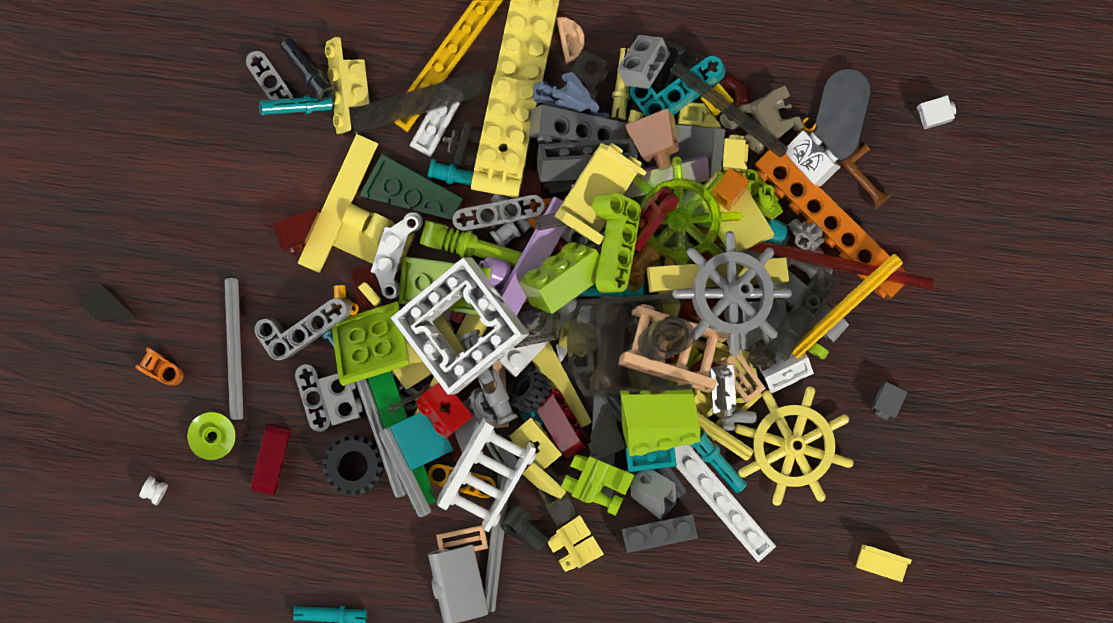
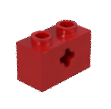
(446, 422)

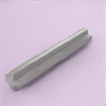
(405, 475)

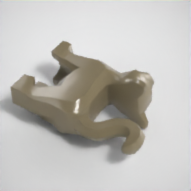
(767, 116)

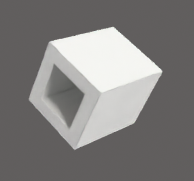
(936, 112)

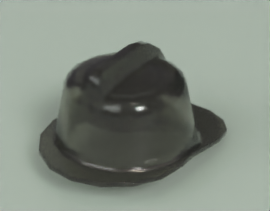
(666, 338)

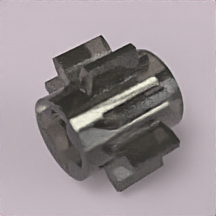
(761, 356)

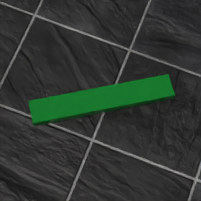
(385, 393)

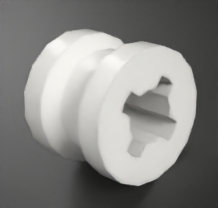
(153, 490)

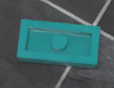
(651, 460)

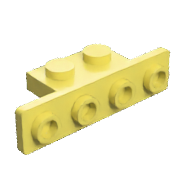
(350, 84)

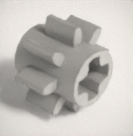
(808, 236)

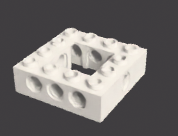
(417, 326)

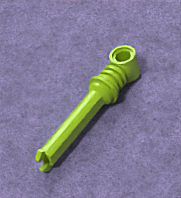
(465, 244)

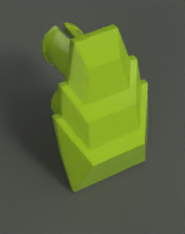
(763, 195)

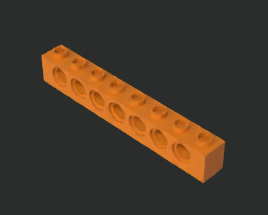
(827, 209)

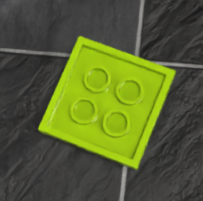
(369, 344)

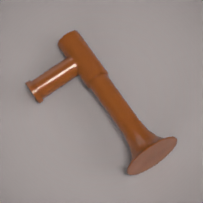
(849, 164)

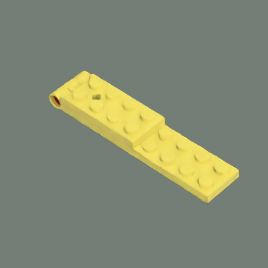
(511, 101)

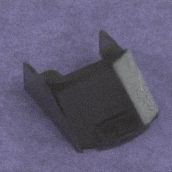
(603, 332)

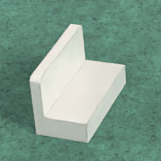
(786, 372)

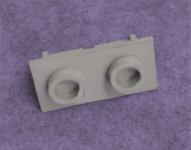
(724, 393)

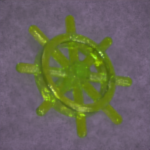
(682, 217)

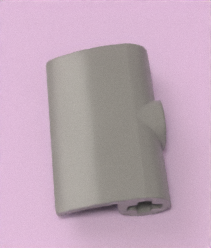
(457, 584)

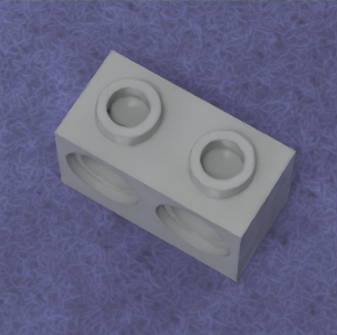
(643, 61)
(334, 400)

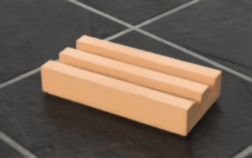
(747, 368)
(482, 536)

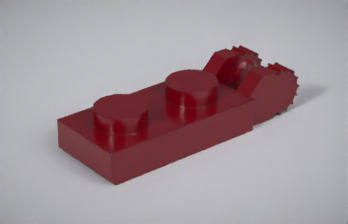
(654, 213)

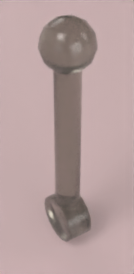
(393, 407)

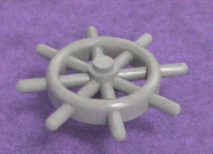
(732, 293)

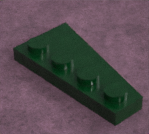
(405, 188)

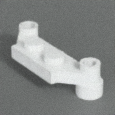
(390, 253)

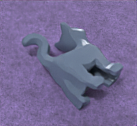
(571, 97)

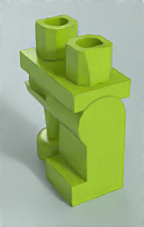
(593, 478)

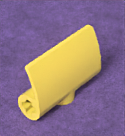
(363, 232)
(417, 370)

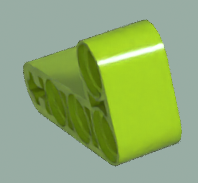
(619, 242)

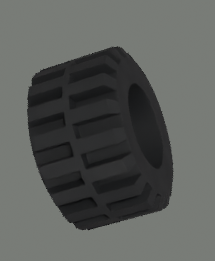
(338, 450)

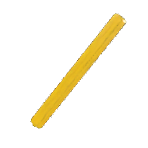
(847, 304)

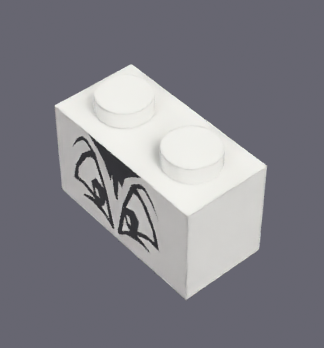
(812, 157)

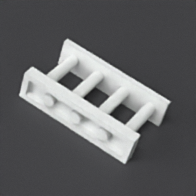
(474, 454)

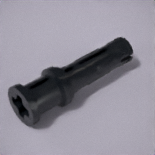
(312, 75)

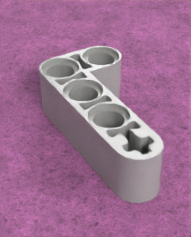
(307, 325)

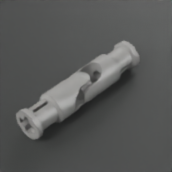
(498, 398)

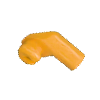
(340, 292)

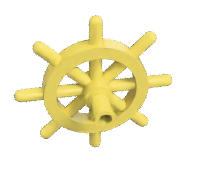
(793, 445)

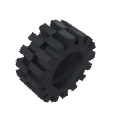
(528, 389)

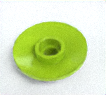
(199, 436)

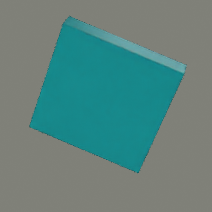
(419, 441)

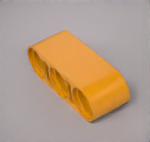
(469, 489)

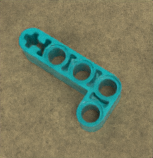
(688, 95)

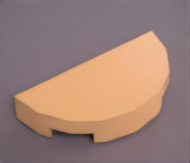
(571, 38)

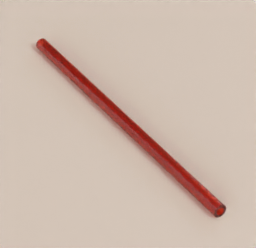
(831, 262)

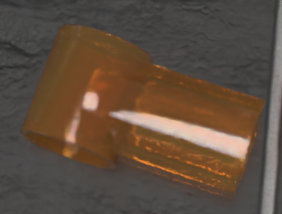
(641, 261)

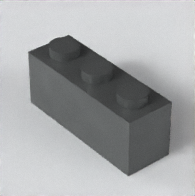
(659, 533)

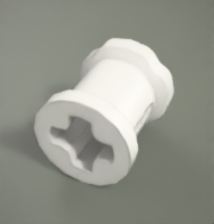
(505, 234)

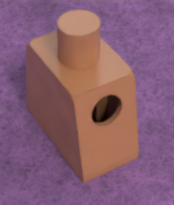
(655, 137)

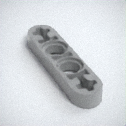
(498, 209)

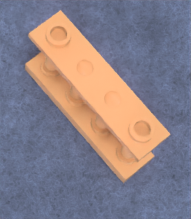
(679, 372)

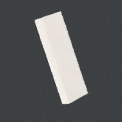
(432, 129)

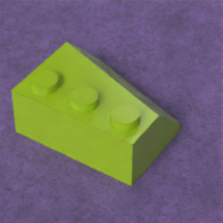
(659, 420)

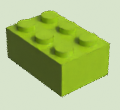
(561, 277)

